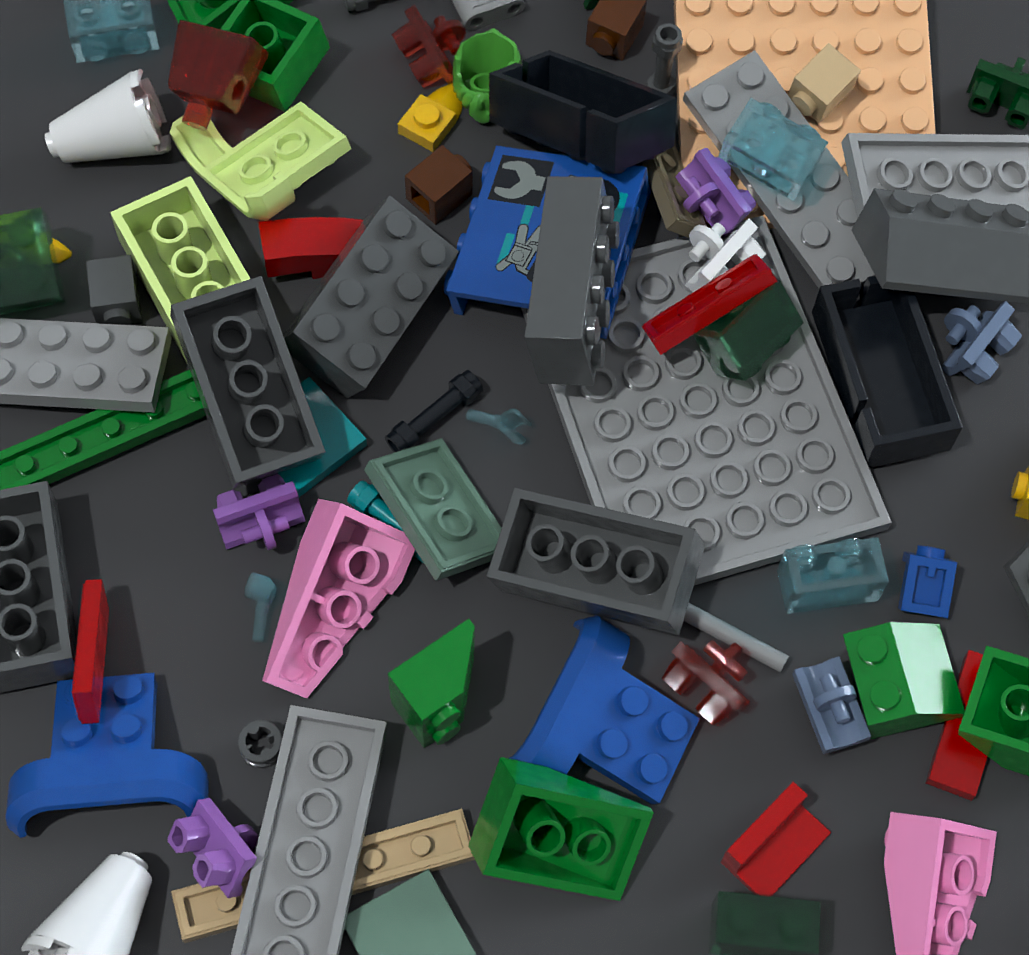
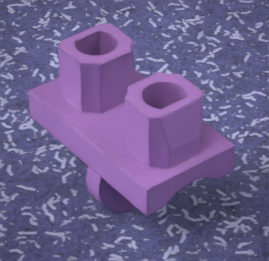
(713, 192)
(259, 515)
(220, 849)

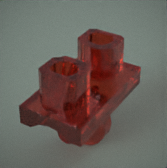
(418, 34)
(690, 667)

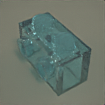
(110, 28)
(773, 148)
(832, 574)

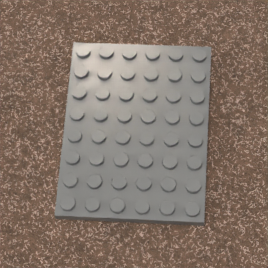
(730, 457)

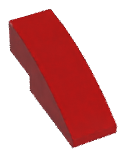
(304, 243)

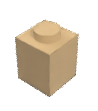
(823, 83)

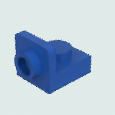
(927, 582)

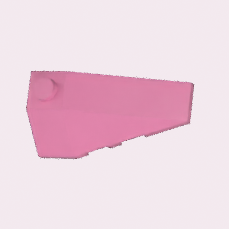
(335, 585)
(933, 881)

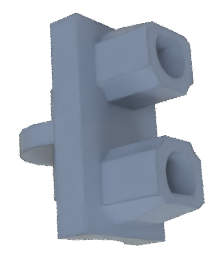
(975, 335)
(831, 705)

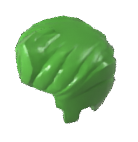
(472, 65)

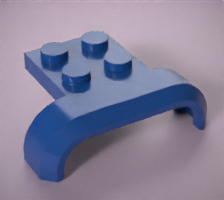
(609, 718)
(107, 759)

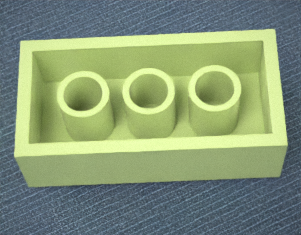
(177, 247)

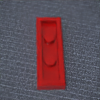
(709, 303)
(90, 652)
(956, 762)

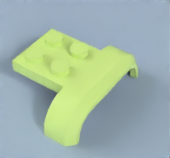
(267, 165)

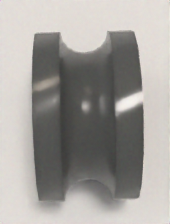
(253, 731)

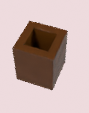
(615, 26)
(439, 184)

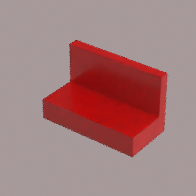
(775, 844)

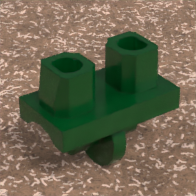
(1003, 87)

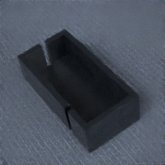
(582, 111)
(886, 371)

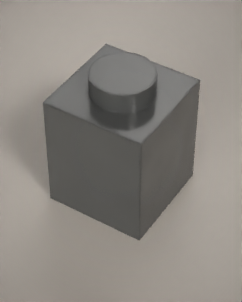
(114, 290)

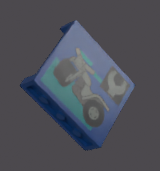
(505, 223)

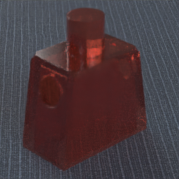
(213, 70)

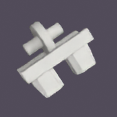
(707, 243)

